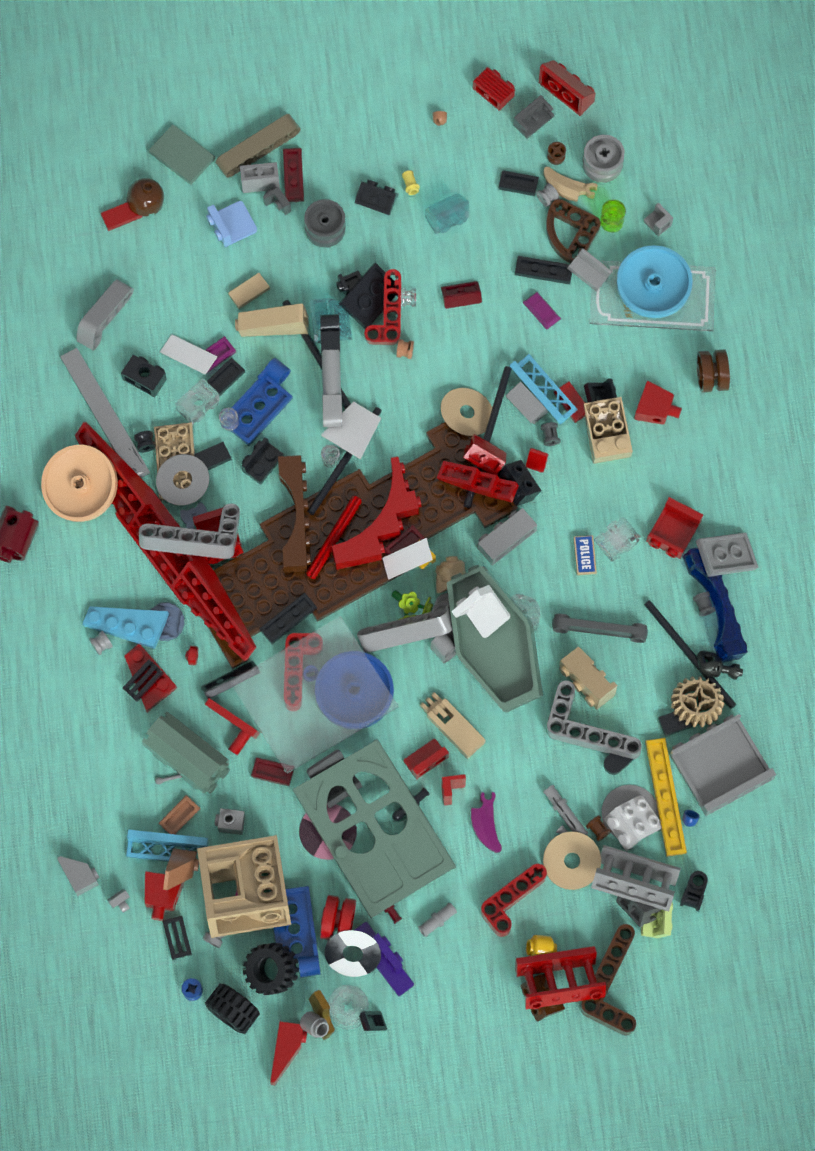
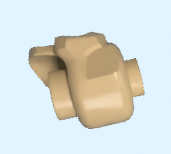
(446, 570)

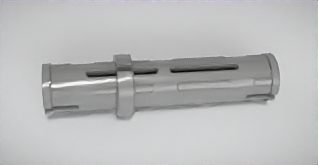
(563, 809)

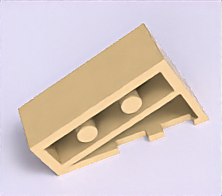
(587, 678)

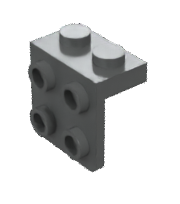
(337, 793)

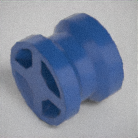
(194, 992)

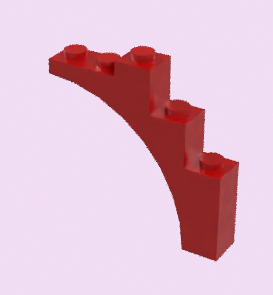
(367, 545)

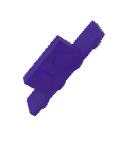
(390, 963)

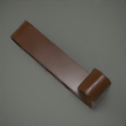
(613, 962)

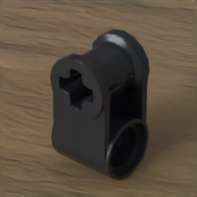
(693, 894)

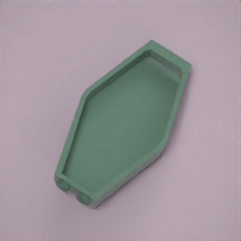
(506, 659)

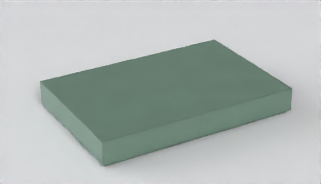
(181, 154)

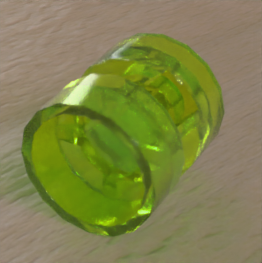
(612, 215)

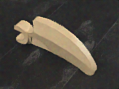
(567, 187)

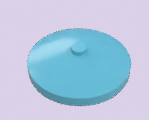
(654, 281)

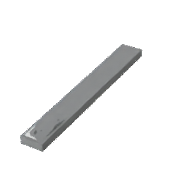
(103, 411)

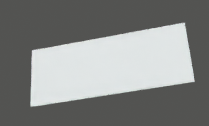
(188, 354)
(407, 558)

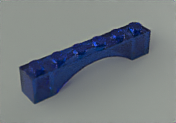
(729, 640)

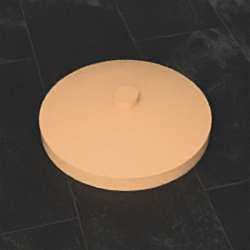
(79, 483)

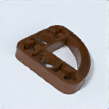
(582, 224)

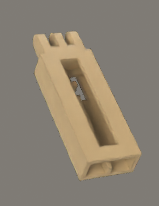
(457, 729)

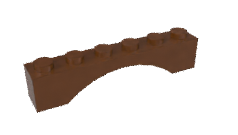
(294, 551)

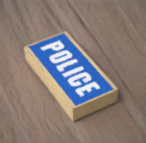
(585, 555)

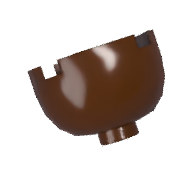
(145, 197)

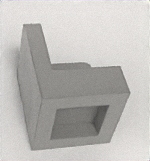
(659, 220)

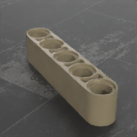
(258, 145)

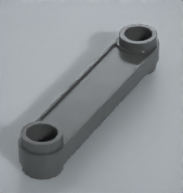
(563, 623)

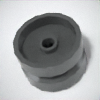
(325, 223)

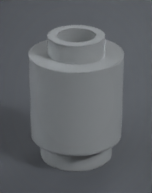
(314, 1024)

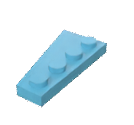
(129, 624)

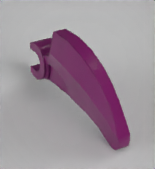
(483, 824)

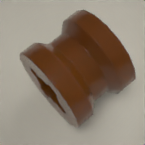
(554, 149)

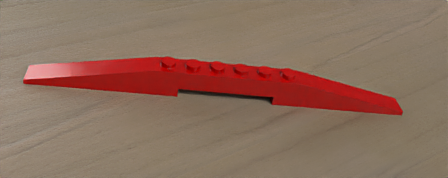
(185, 574)

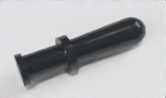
(399, 813)

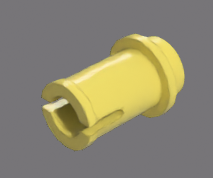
(412, 187)

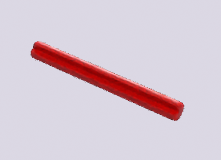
(333, 537)

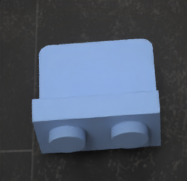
(231, 223)

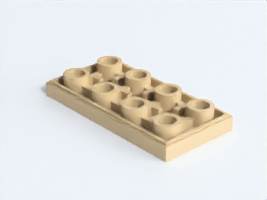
(174, 441)

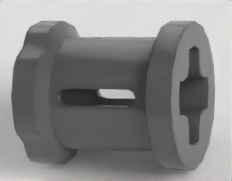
(550, 434)
(704, 604)

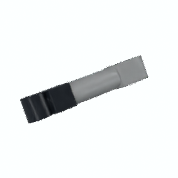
(331, 370)

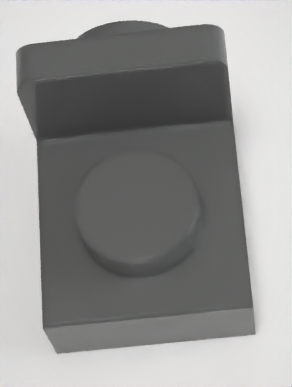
(279, 199)

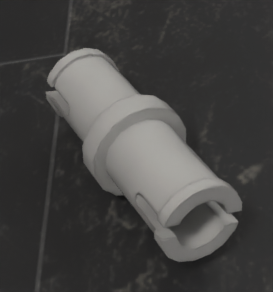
(437, 919)

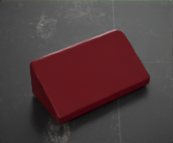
(461, 294)

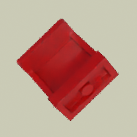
(210, 522)
(674, 528)

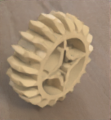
(712, 701)

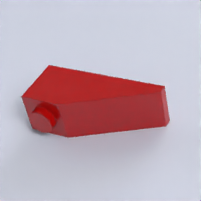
(288, 1045)

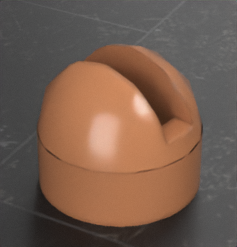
(439, 117)

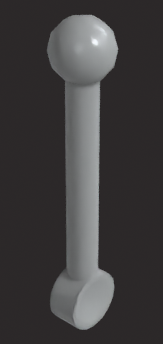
(159, 780)

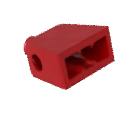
(656, 405)
(157, 897)

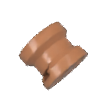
(403, 349)

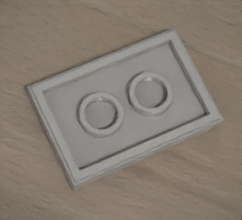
(727, 554)

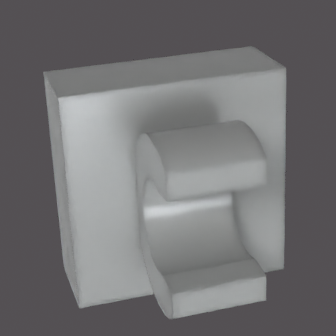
(119, 899)

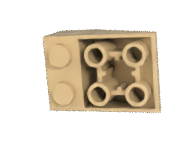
(607, 430)

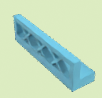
(542, 397)
(164, 840)

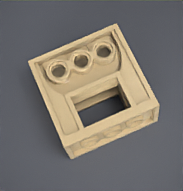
(245, 864)

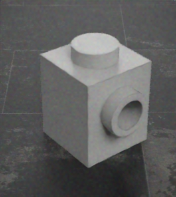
(230, 821)

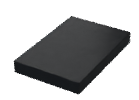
(366, 297)

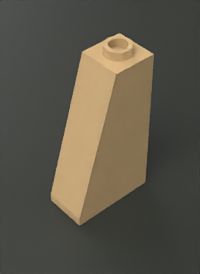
(273, 321)

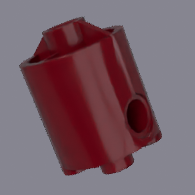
(16, 534)

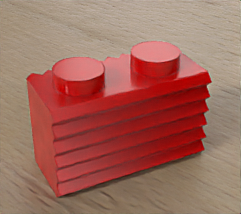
(494, 88)

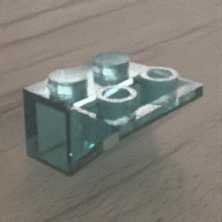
(447, 213)
(325, 307)

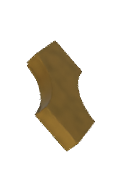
(321, 1007)

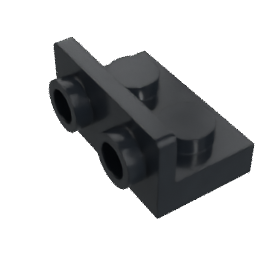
(375, 197)
(261, 461)

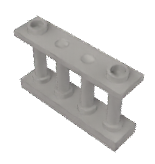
(631, 888)

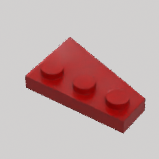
(163, 686)

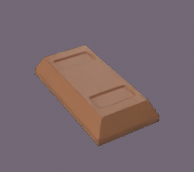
(179, 815)

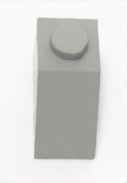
(79, 875)

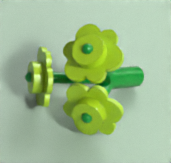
(410, 603)

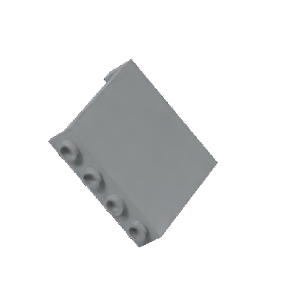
(721, 764)

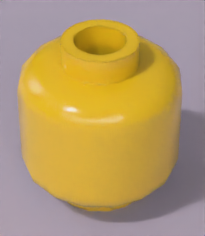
(540, 945)

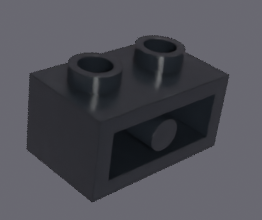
(518, 472)

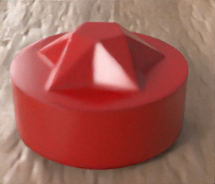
(192, 655)

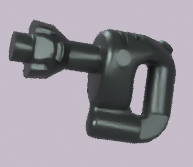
(715, 667)

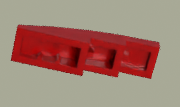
(477, 482)

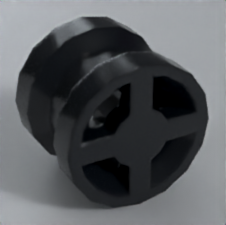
(145, 441)

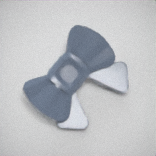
(187, 515)

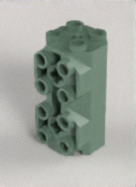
(186, 753)

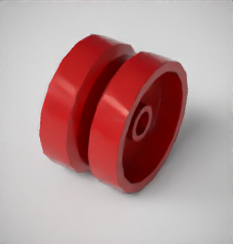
(334, 918)

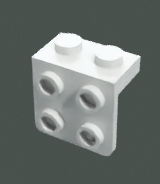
(483, 610)
(633, 822)

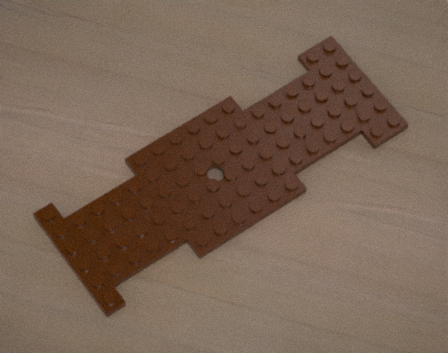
(258, 579)

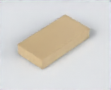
(249, 290)

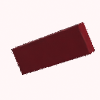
(293, 174)

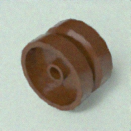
(713, 370)

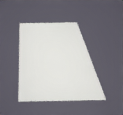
(356, 430)

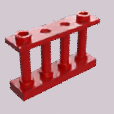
(557, 961)

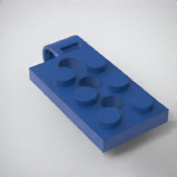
(269, 378)
(306, 937)

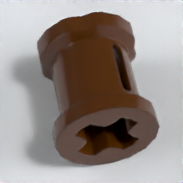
(598, 828)

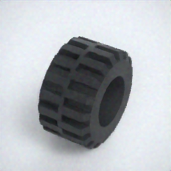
(256, 973)
(232, 1008)

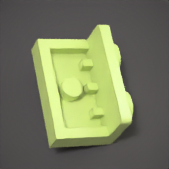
(661, 926)

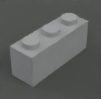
(506, 536)

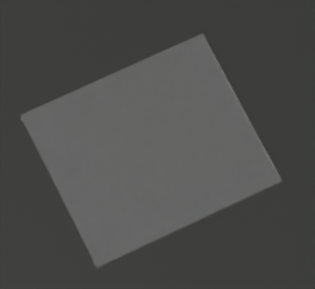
(313, 694)

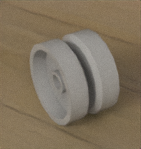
(603, 158)

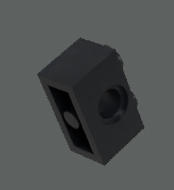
(149, 384)

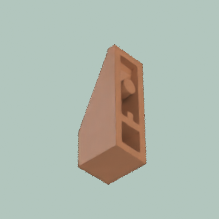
(180, 867)

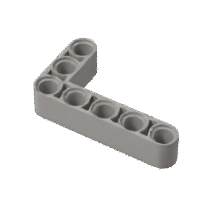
(194, 541)
(408, 629)
(585, 730)

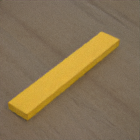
(665, 797)

